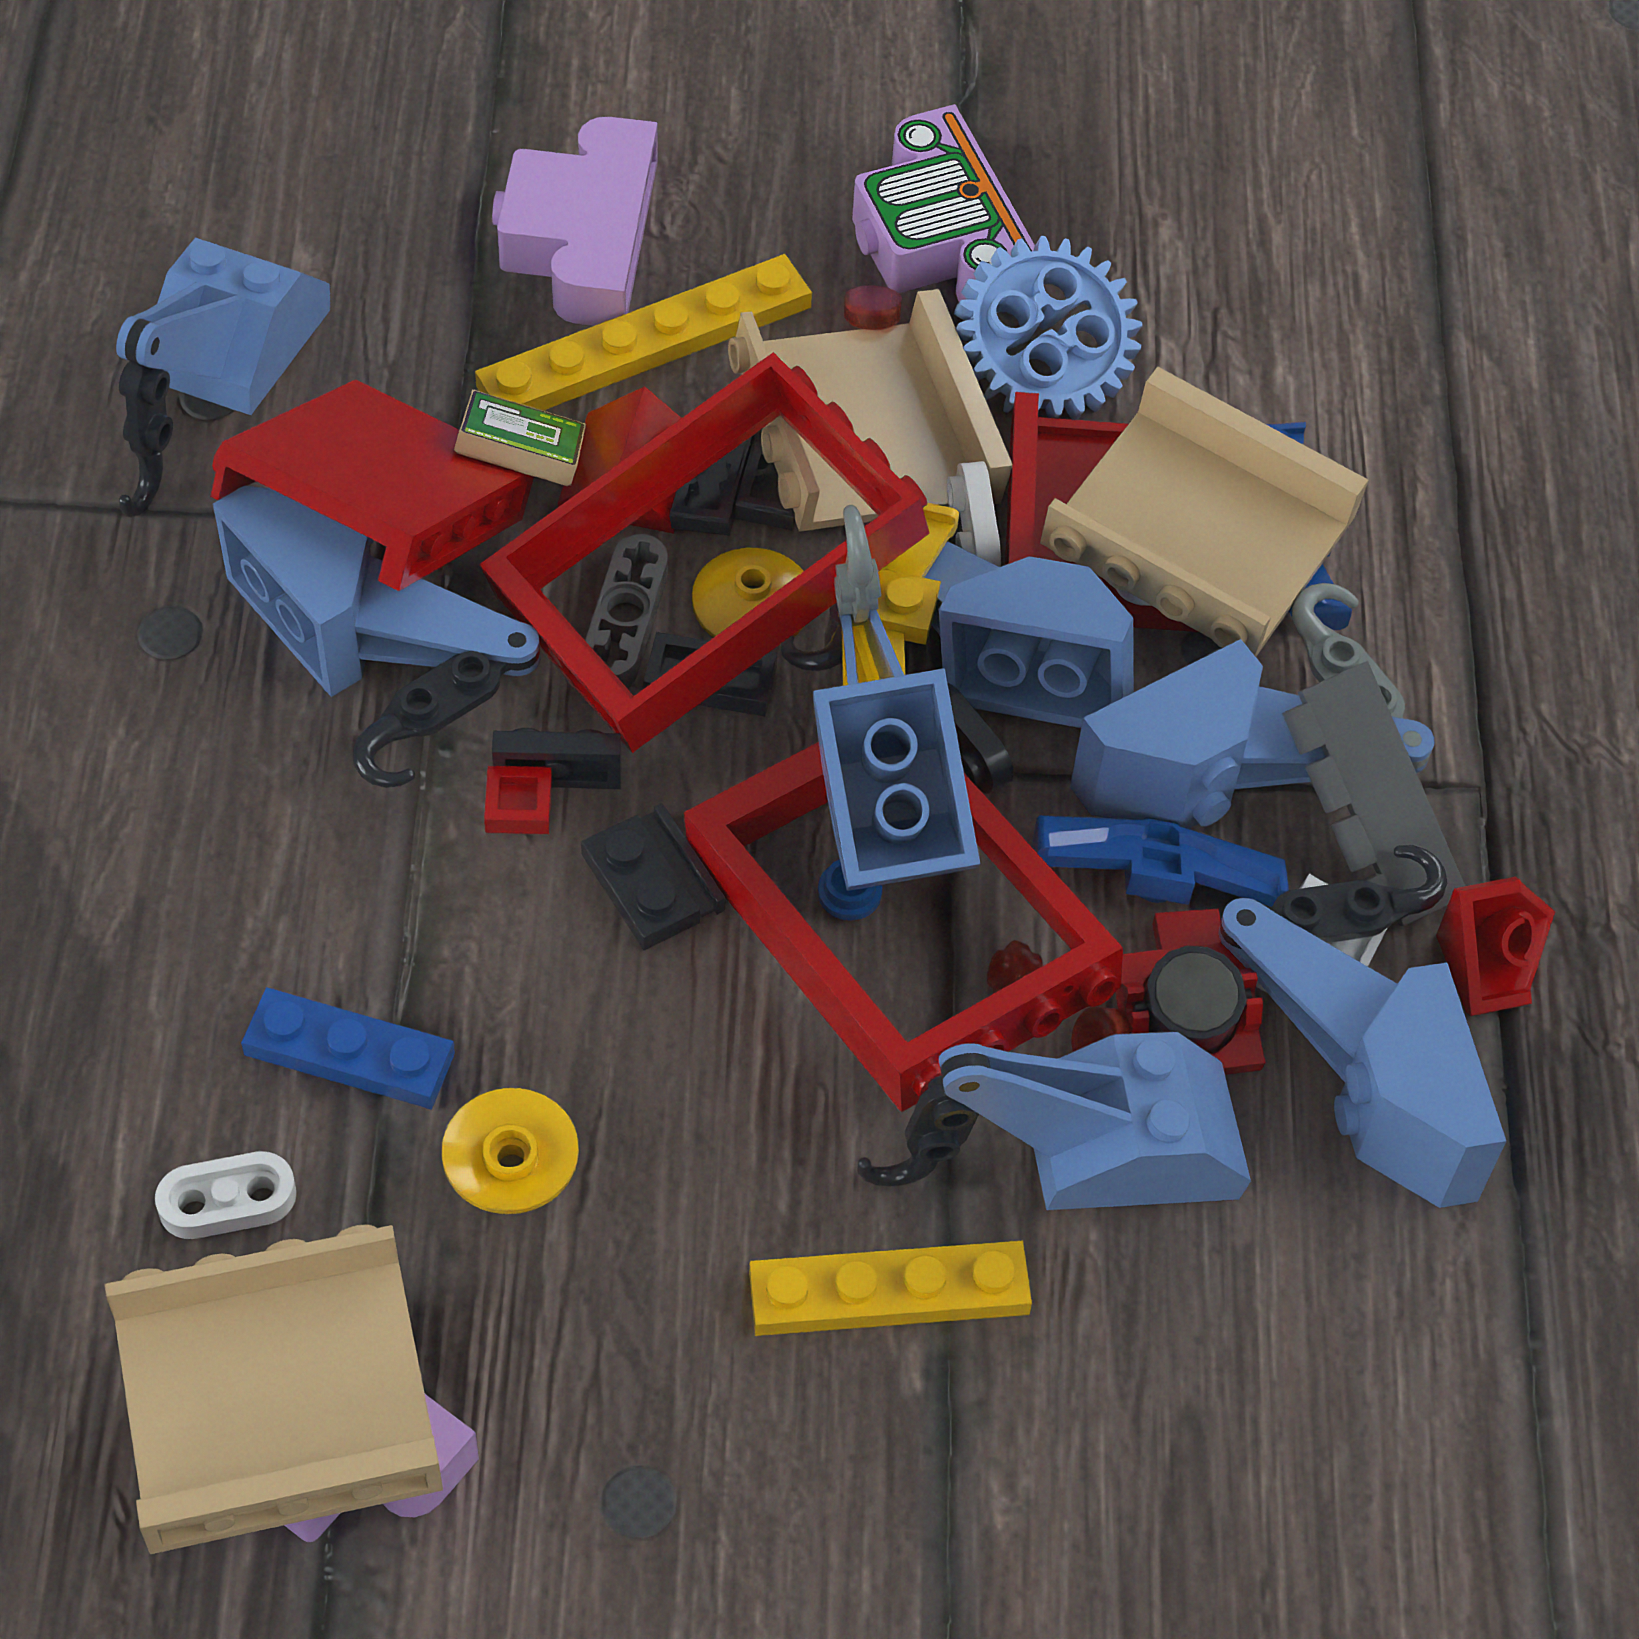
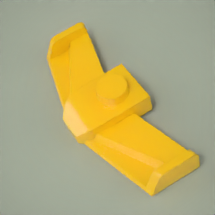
(906, 595)

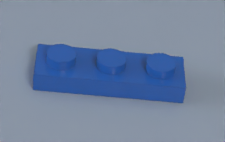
(348, 1048)

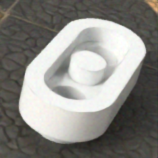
(972, 497)
(226, 1192)

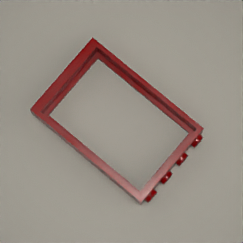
(650, 477)
(1002, 1021)

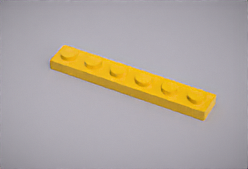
(647, 336)

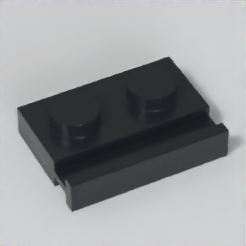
(652, 876)

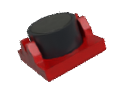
(1201, 996)

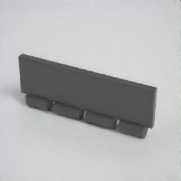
(1373, 777)

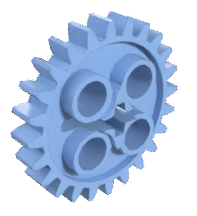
(1016, 287)

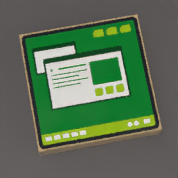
(520, 438)

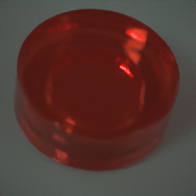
(872, 307)
(1097, 1024)

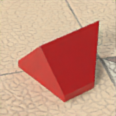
(1494, 943)

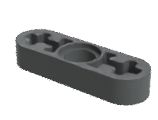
(620, 589)

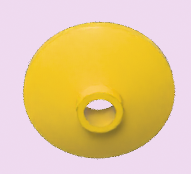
(721, 588)
(503, 1125)

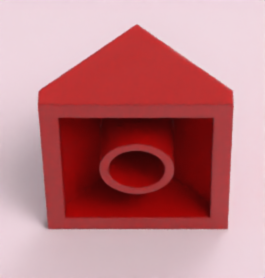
(616, 433)

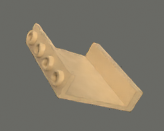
(898, 387)
(1206, 514)
(272, 1388)

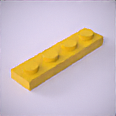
(889, 1288)

